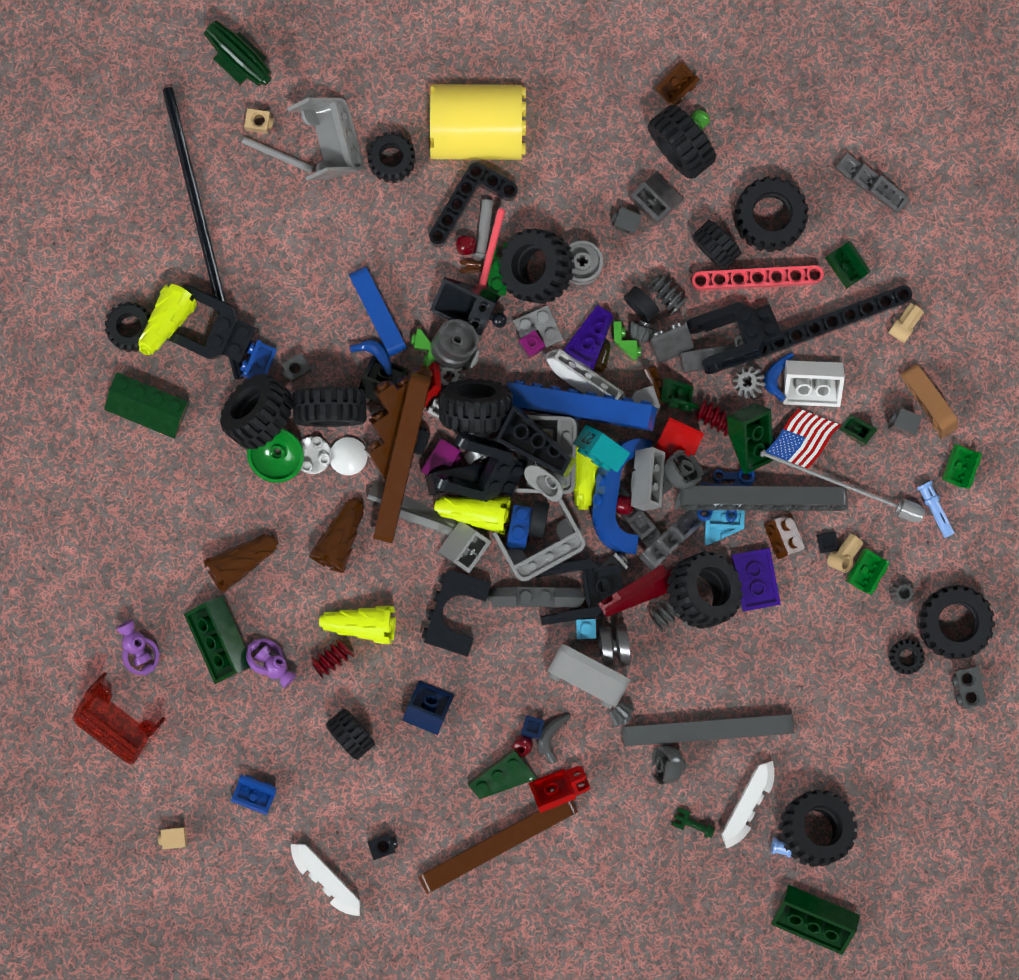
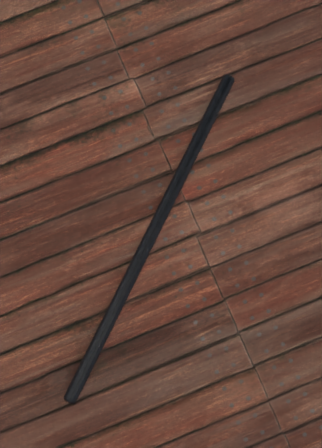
(196, 207)

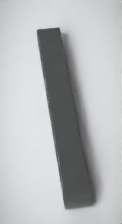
(764, 498)
(708, 730)

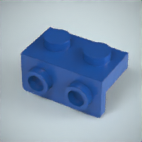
(259, 359)
(254, 794)

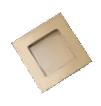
(252, 115)
(173, 838)

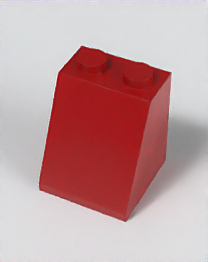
(678, 437)

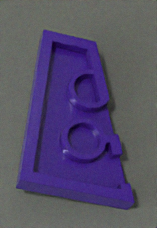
(590, 337)

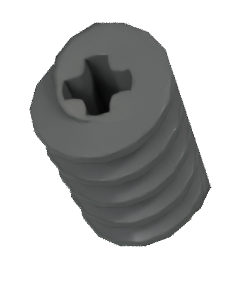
(668, 293)
(664, 615)

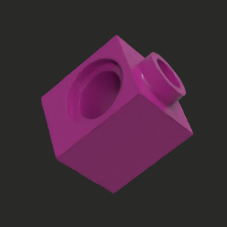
(531, 344)

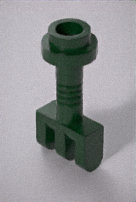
(685, 820)

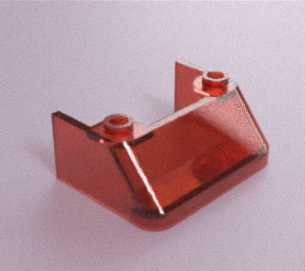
(113, 726)

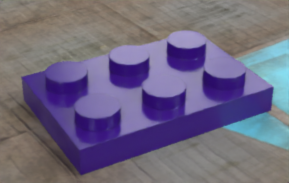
(757, 579)

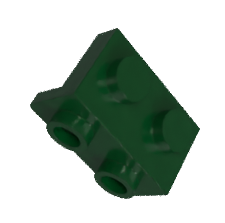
(848, 264)
(678, 395)

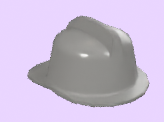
(545, 481)

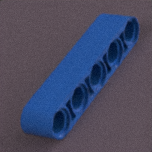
(377, 311)

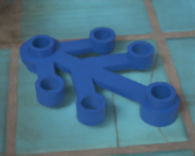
(739, 481)

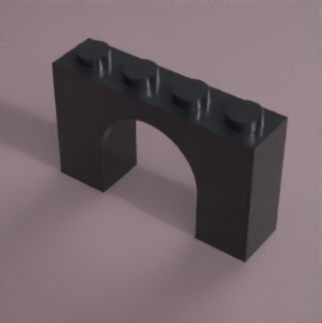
(453, 585)

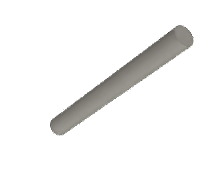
(277, 154)

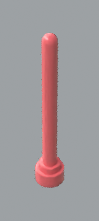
(491, 248)

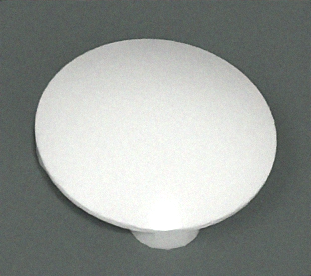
(316, 455)
(348, 456)

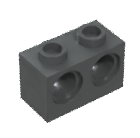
(974, 686)

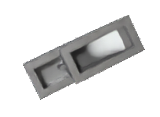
(692, 360)

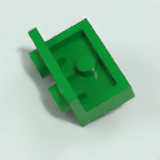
(961, 467)
(867, 571)

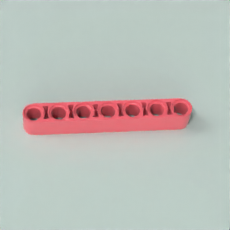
(765, 273)

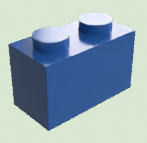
(519, 527)

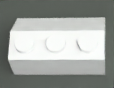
(813, 383)

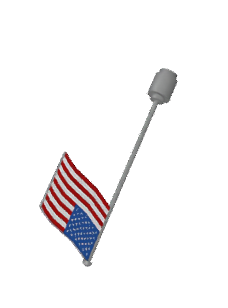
(804, 441)

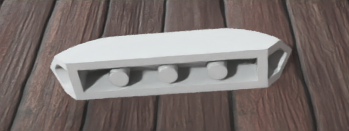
(579, 375)
(736, 825)
(344, 898)

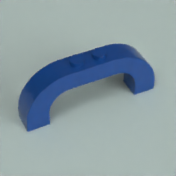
(606, 501)

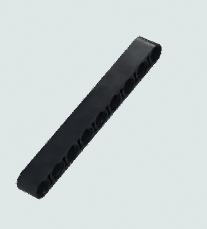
(841, 321)

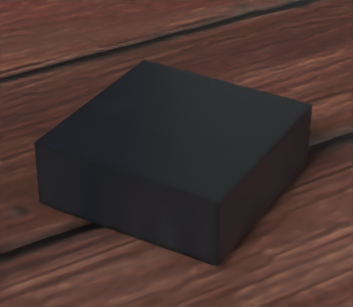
(827, 542)

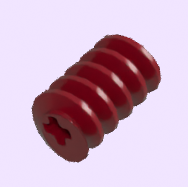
(713, 416)
(331, 658)

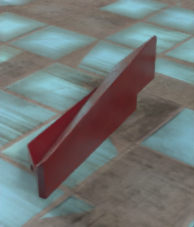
(642, 590)

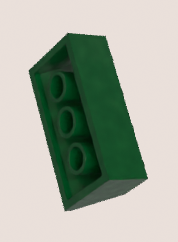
(146, 405)
(218, 639)
(815, 919)

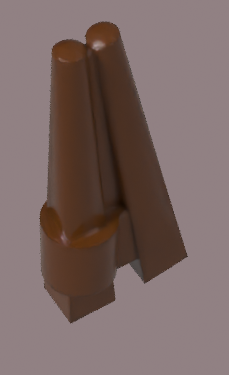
(471, 266)

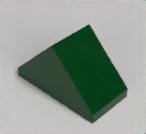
(858, 430)

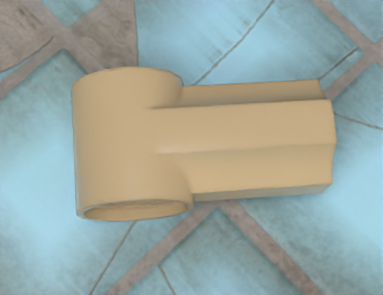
(904, 326)
(843, 558)

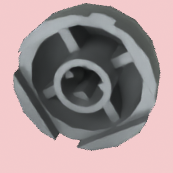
(682, 470)
(668, 764)

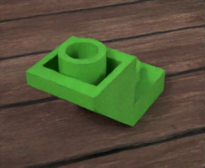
(422, 343)
(628, 347)

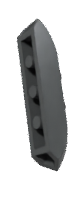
(536, 597)

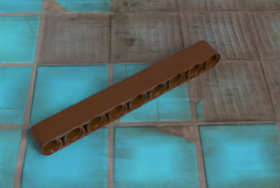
(402, 457)
(494, 846)

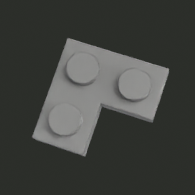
(540, 321)

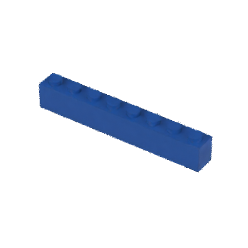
(583, 406)

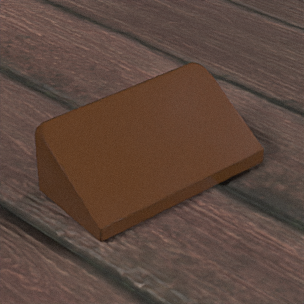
(655, 380)

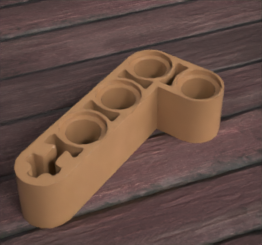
(930, 400)

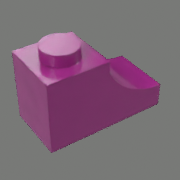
(442, 456)

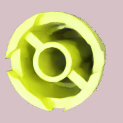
(169, 314)
(585, 482)
(478, 513)
(363, 623)

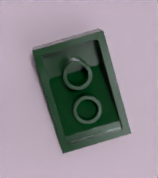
(750, 434)

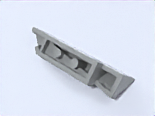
(415, 511)

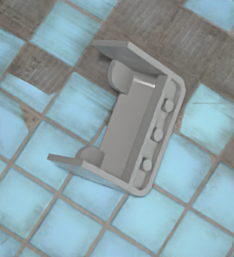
(335, 136)
(566, 432)
(569, 545)
(588, 675)

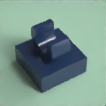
(532, 727)

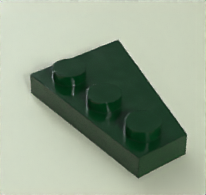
(502, 775)

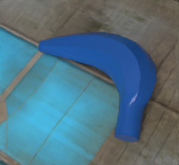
(377, 350)
(772, 375)

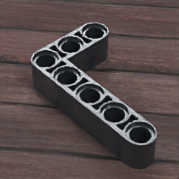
(465, 198)

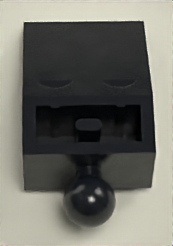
(463, 302)

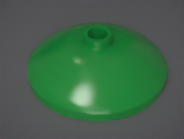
(274, 466)

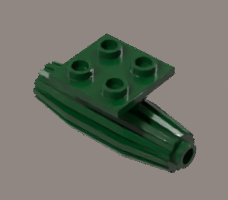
(237, 55)

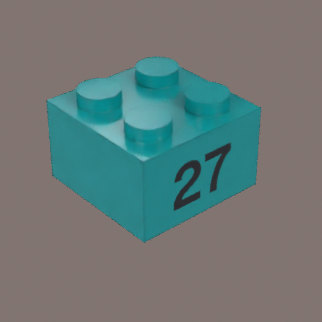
(601, 449)

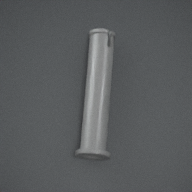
(484, 228)

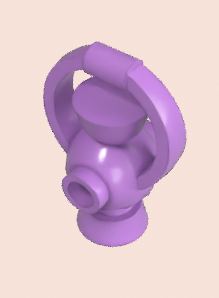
(134, 643)
(274, 666)

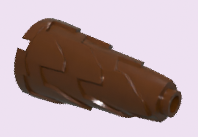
(336, 543)
(235, 563)

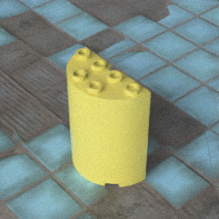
(477, 121)

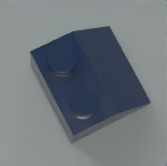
(428, 707)

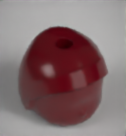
(466, 245)
(624, 505)
(523, 745)

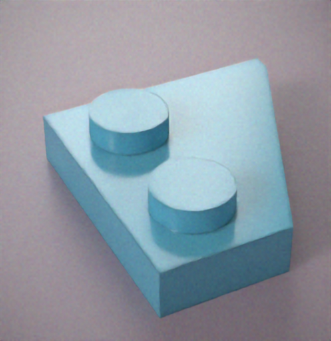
(718, 527)

